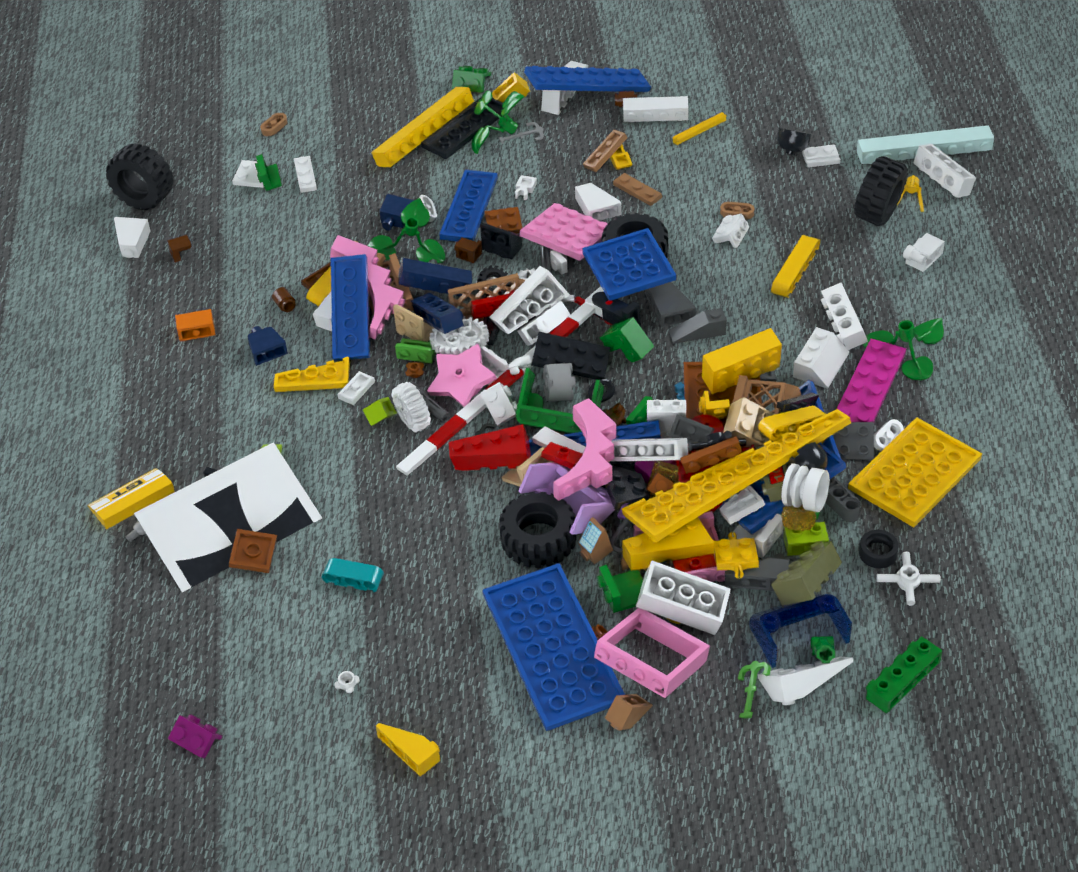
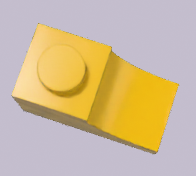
(512, 83)

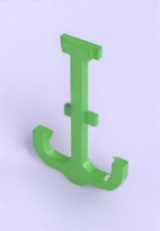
(755, 666)

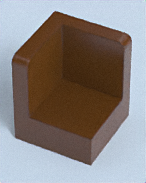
(177, 245)

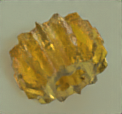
(798, 518)

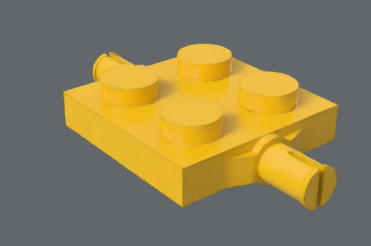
(736, 554)

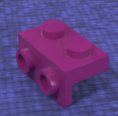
(193, 735)

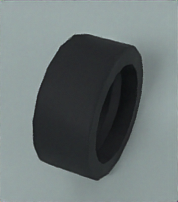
(875, 560)

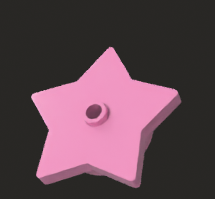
(461, 375)

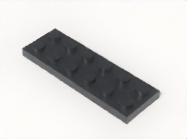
(461, 129)

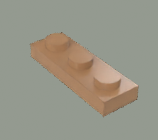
(605, 150)
(637, 189)

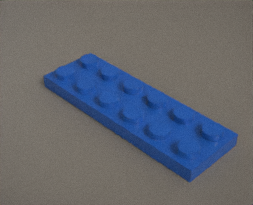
(468, 205)
(350, 307)

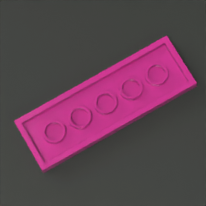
(871, 381)

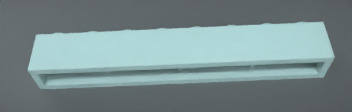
(906, 146)

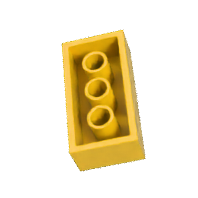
(745, 357)

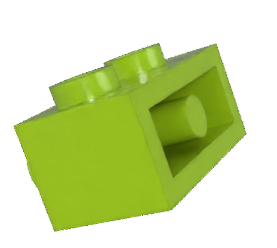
(801, 541)

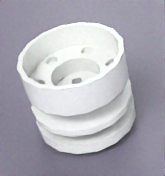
(805, 487)

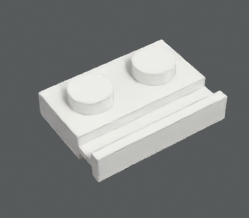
(821, 156)

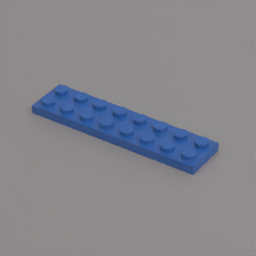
(587, 79)

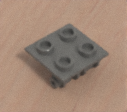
(856, 441)

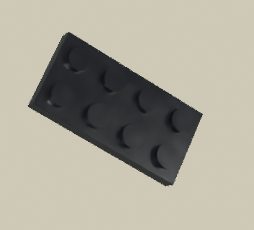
(587, 358)

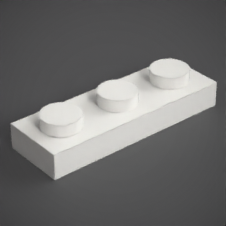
(305, 174)

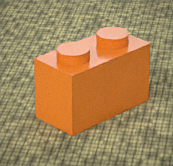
(195, 325)

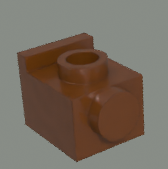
(468, 250)

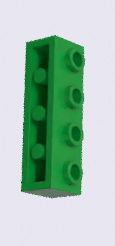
(903, 674)

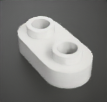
(428, 203)
(885, 435)

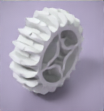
(411, 406)

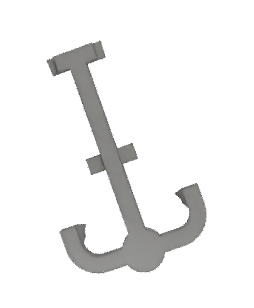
(521, 134)

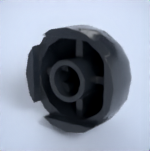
(792, 141)
(811, 456)

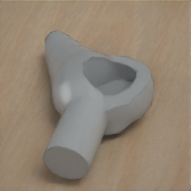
(138, 530)

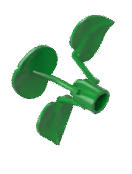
(506, 123)
(413, 216)
(929, 332)

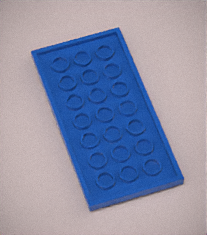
(552, 646)

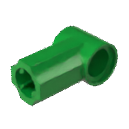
(823, 648)

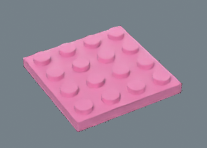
(564, 231)

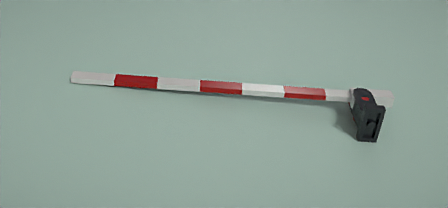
(596, 304)

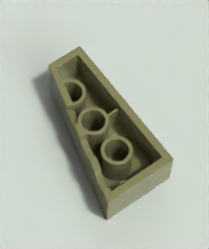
(807, 574)

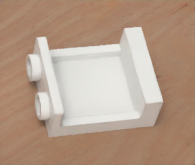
(665, 412)

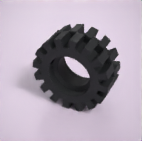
(492, 272)

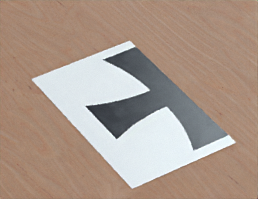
(200, 522)

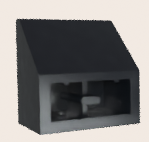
(500, 241)

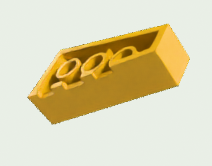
(683, 543)

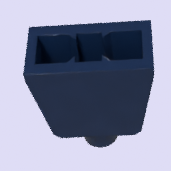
(391, 211)
(266, 344)

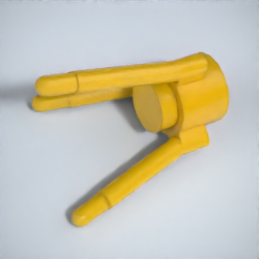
(912, 186)

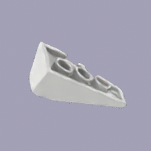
(794, 684)

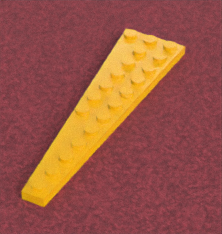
(709, 488)

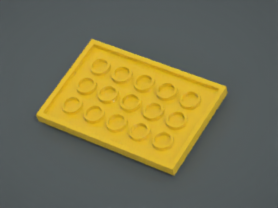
(915, 471)

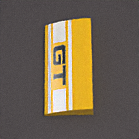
(131, 498)

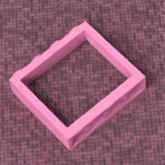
(661, 631)

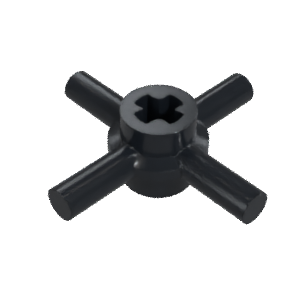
(713, 439)

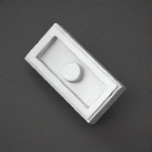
(356, 388)

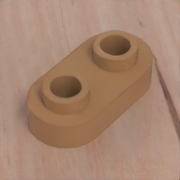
(273, 124)
(735, 208)

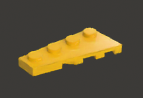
(314, 378)

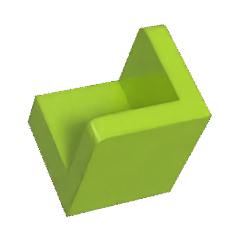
(379, 410)

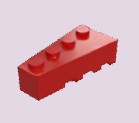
(491, 450)

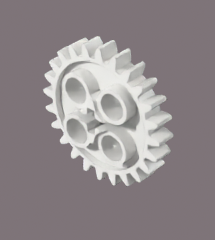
(460, 339)

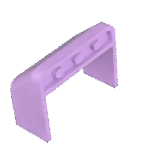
(585, 503)

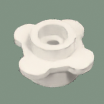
(344, 677)

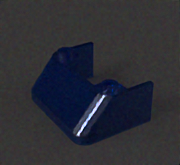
(772, 619)

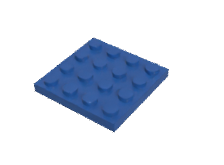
(629, 264)

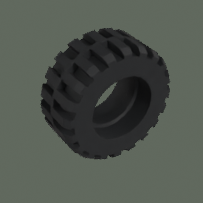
(149, 166)
(881, 190)
(635, 222)
(541, 548)

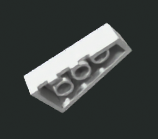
(529, 300)

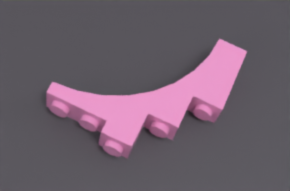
(379, 282)
(594, 464)

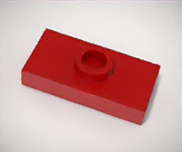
(561, 455)
(695, 563)

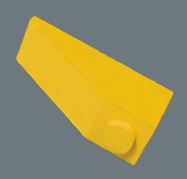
(410, 747)

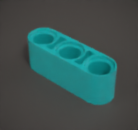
(353, 574)

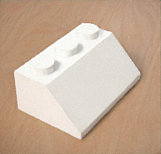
(820, 358)

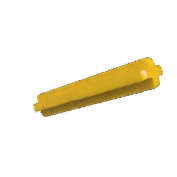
(699, 128)

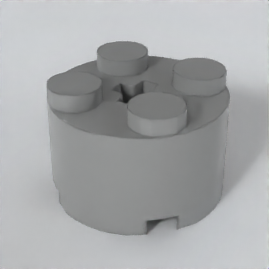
(558, 382)

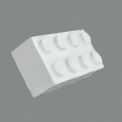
(683, 597)

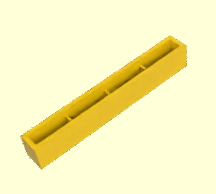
(422, 127)

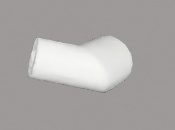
(518, 362)

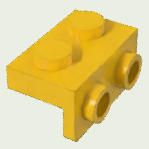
(715, 408)

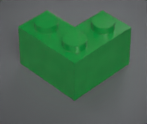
(629, 338)

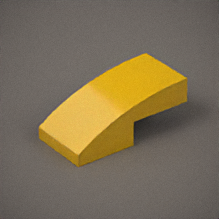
(620, 158)

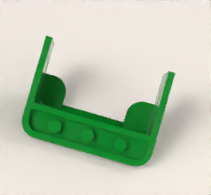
(531, 411)

